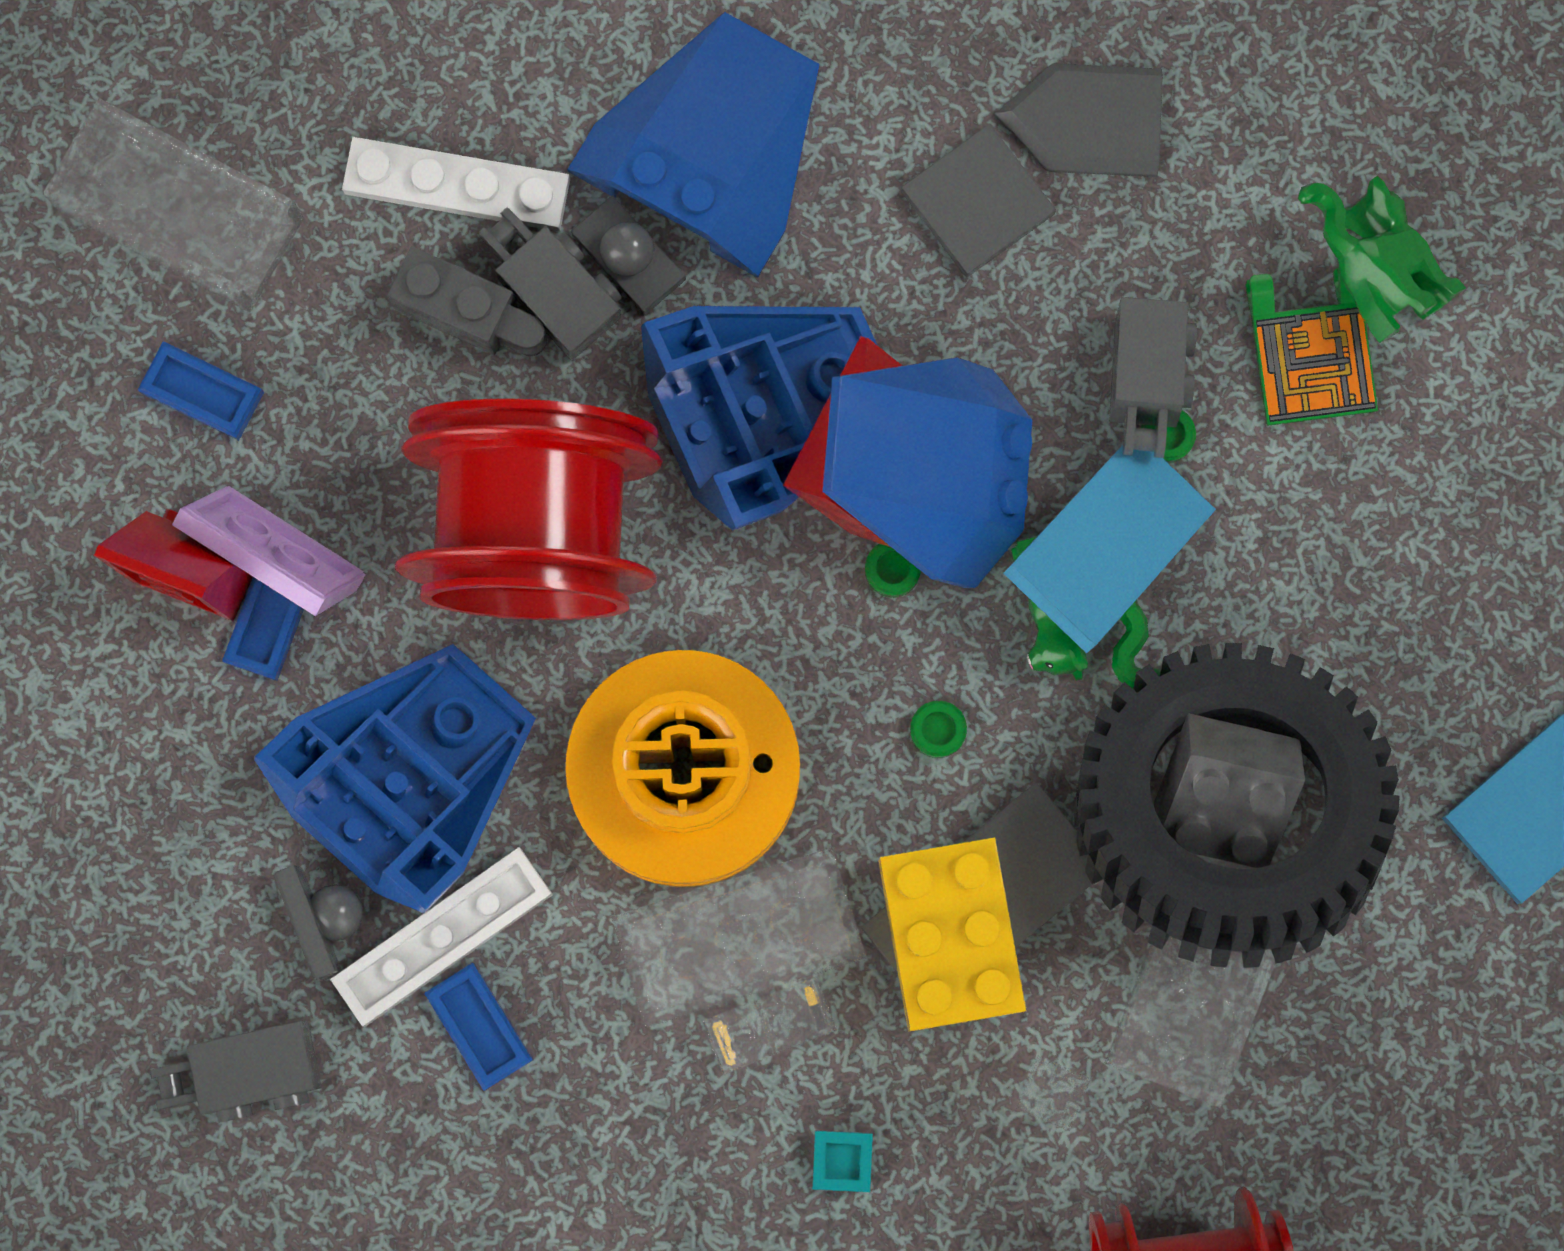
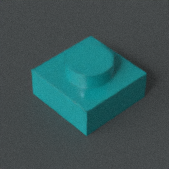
(842, 1161)

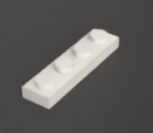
(455, 183)
(441, 937)

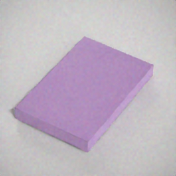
(269, 549)

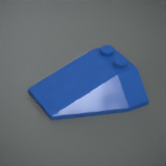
(712, 140)
(743, 395)
(932, 463)
(402, 773)

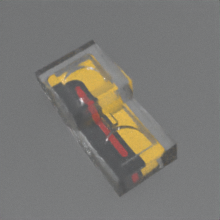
(769, 1025)

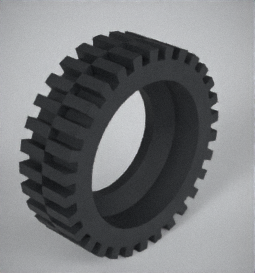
(1216, 903)

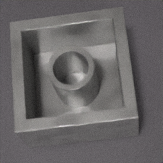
(1230, 790)

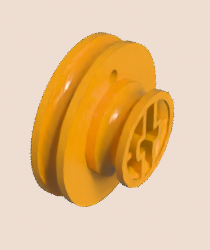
(691, 837)

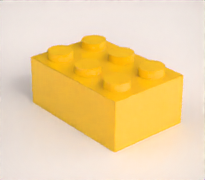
(951, 934)

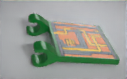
(1311, 358)

